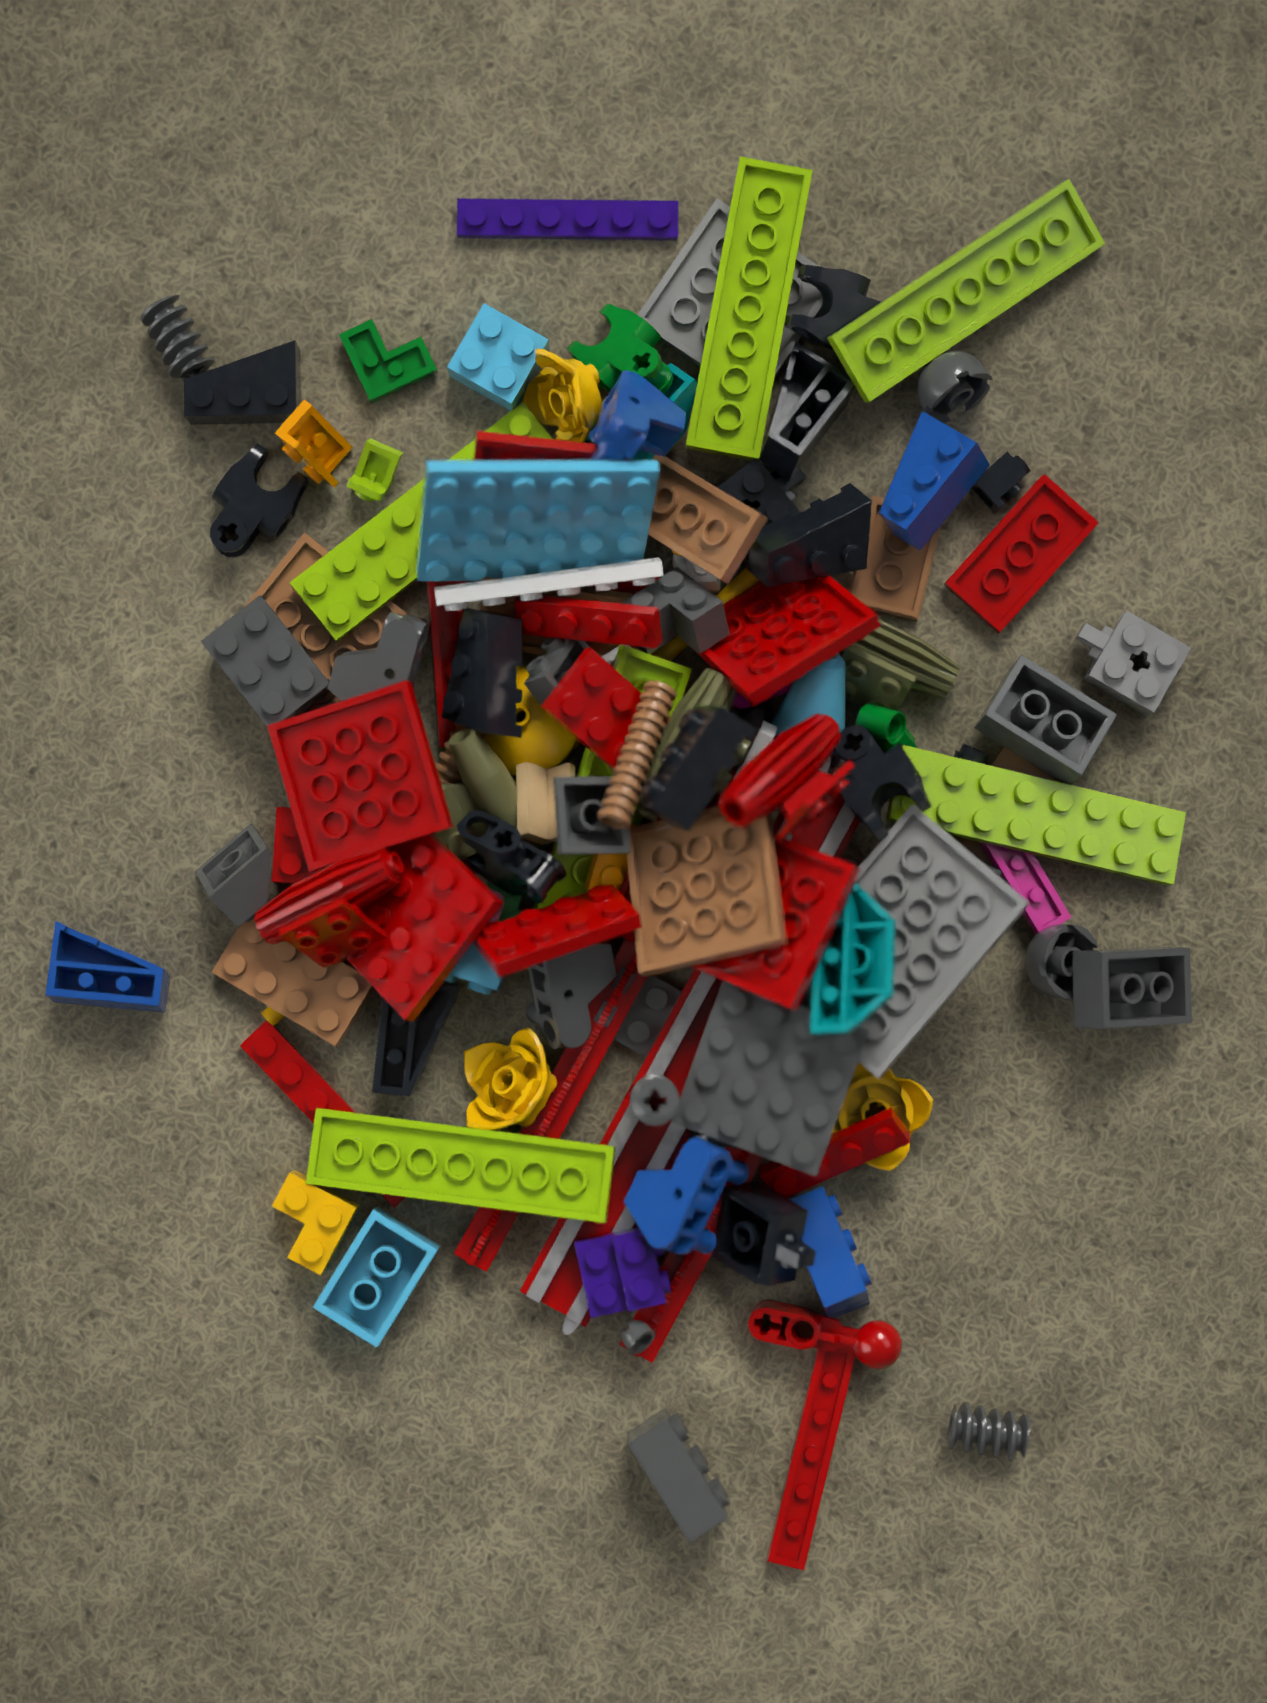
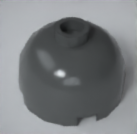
(950, 382)
(1051, 960)

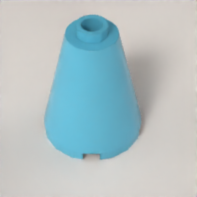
(816, 692)

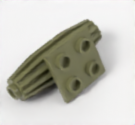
(891, 664)
(708, 690)

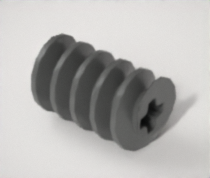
(174, 339)
(665, 1111)
(989, 1430)

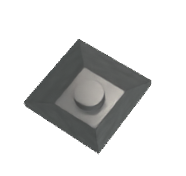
(577, 820)
(238, 876)

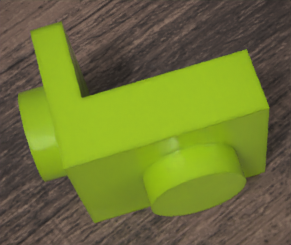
(375, 471)

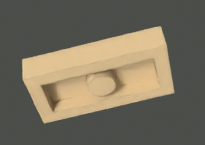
(536, 800)

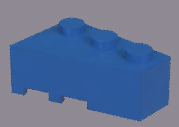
(930, 480)
(102, 976)
(834, 1273)

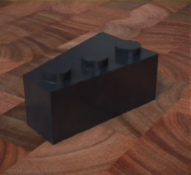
(247, 390)
(816, 542)
(484, 673)
(407, 1045)

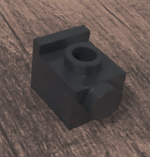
(1001, 481)

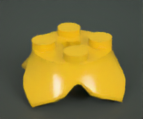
(565, 396)
(508, 1081)
(905, 1097)

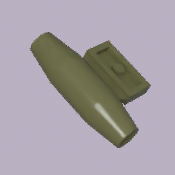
(484, 788)

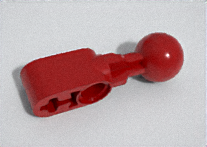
(875, 1343)

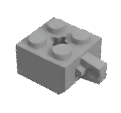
(1113, 670)

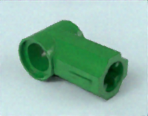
(885, 726)

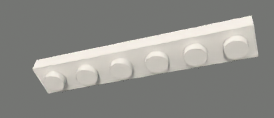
(564, 581)

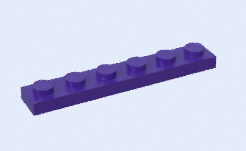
(567, 219)

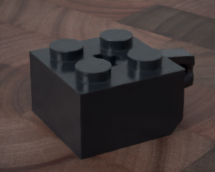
(765, 491)
(761, 1234)

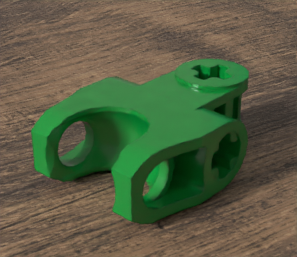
(626, 348)

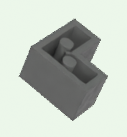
(684, 611)

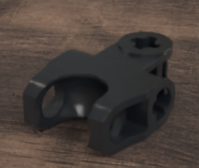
(843, 302)
(251, 507)
(877, 777)
(510, 860)

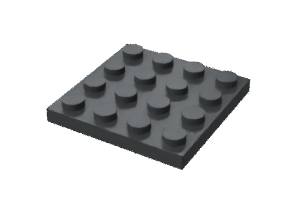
(768, 1079)

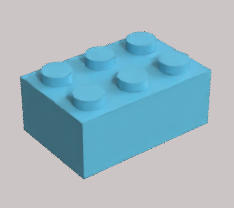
(376, 1276)

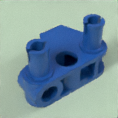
(636, 418)
(666, 1199)

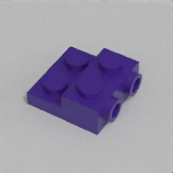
(621, 1272)

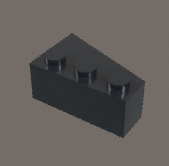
(804, 410)
(693, 764)

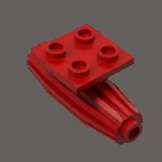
(789, 778)
(324, 910)

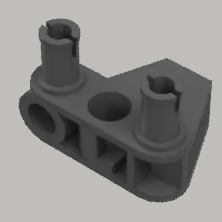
(398, 649)
(569, 986)

